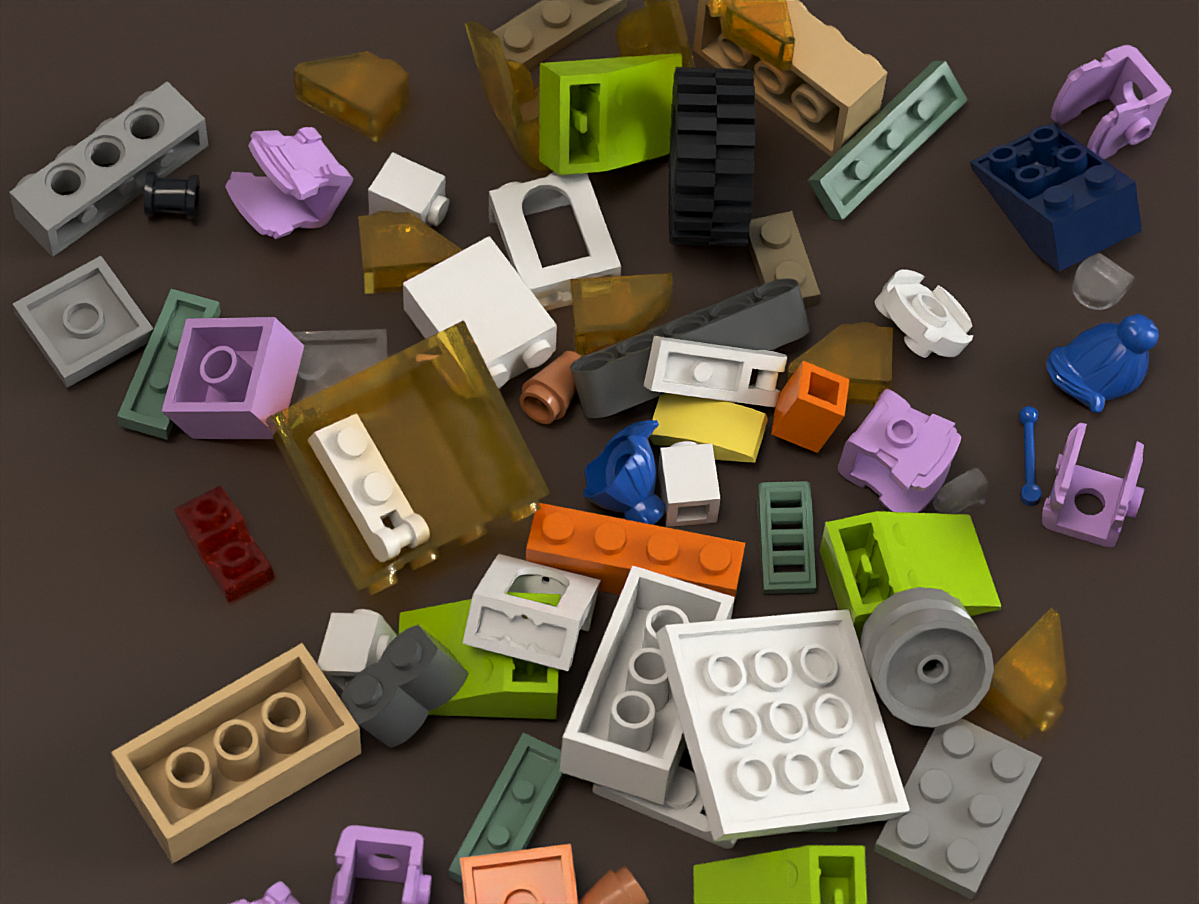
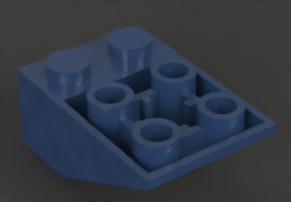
(1060, 195)

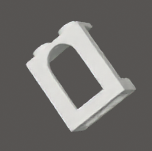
(552, 283)
(525, 626)

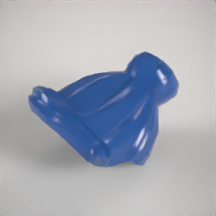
(1104, 361)
(625, 475)

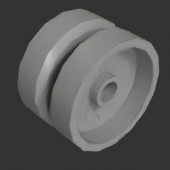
(926, 657)

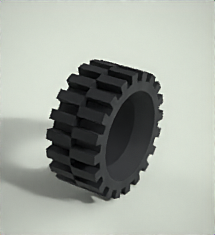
(711, 156)

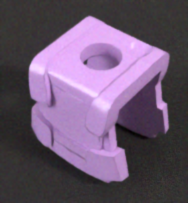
(1113, 79)
(289, 192)
(900, 454)
(1118, 495)
(356, 859)

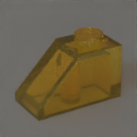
(758, 27)
(355, 90)
(397, 249)
(615, 308)
(857, 353)
(1030, 679)

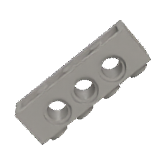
(99, 192)

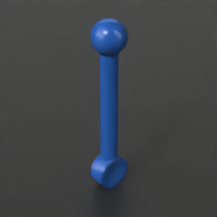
(1030, 492)

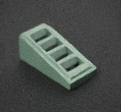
(786, 505)

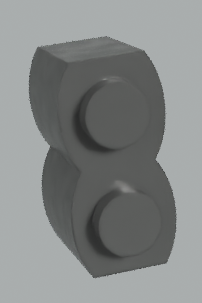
(401, 689)

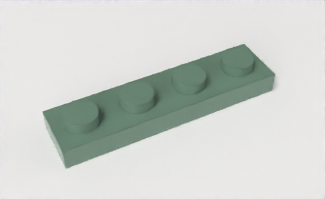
(887, 140)

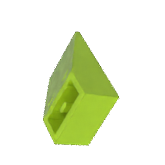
(605, 112)
(897, 551)
(495, 682)
(785, 877)

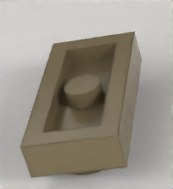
(780, 254)

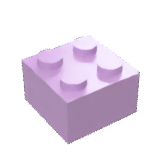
(232, 377)

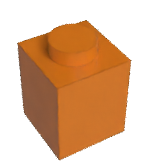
(810, 406)

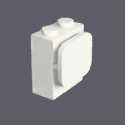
(494, 303)

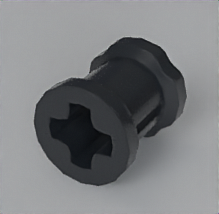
(171, 195)

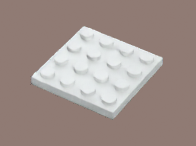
(781, 723)

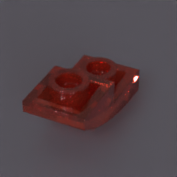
(224, 544)

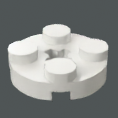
(928, 318)

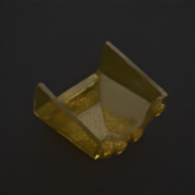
(441, 438)

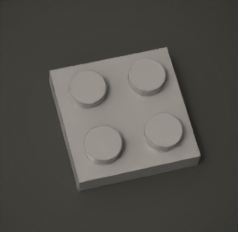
(83, 321)

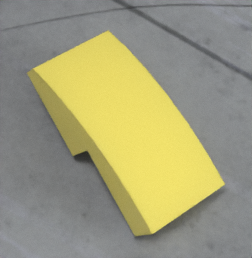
(730, 427)

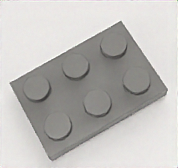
(959, 805)

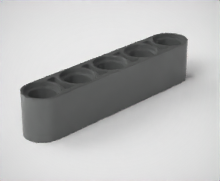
(751, 320)

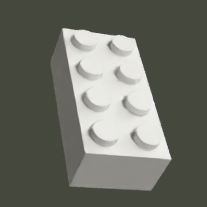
(626, 717)

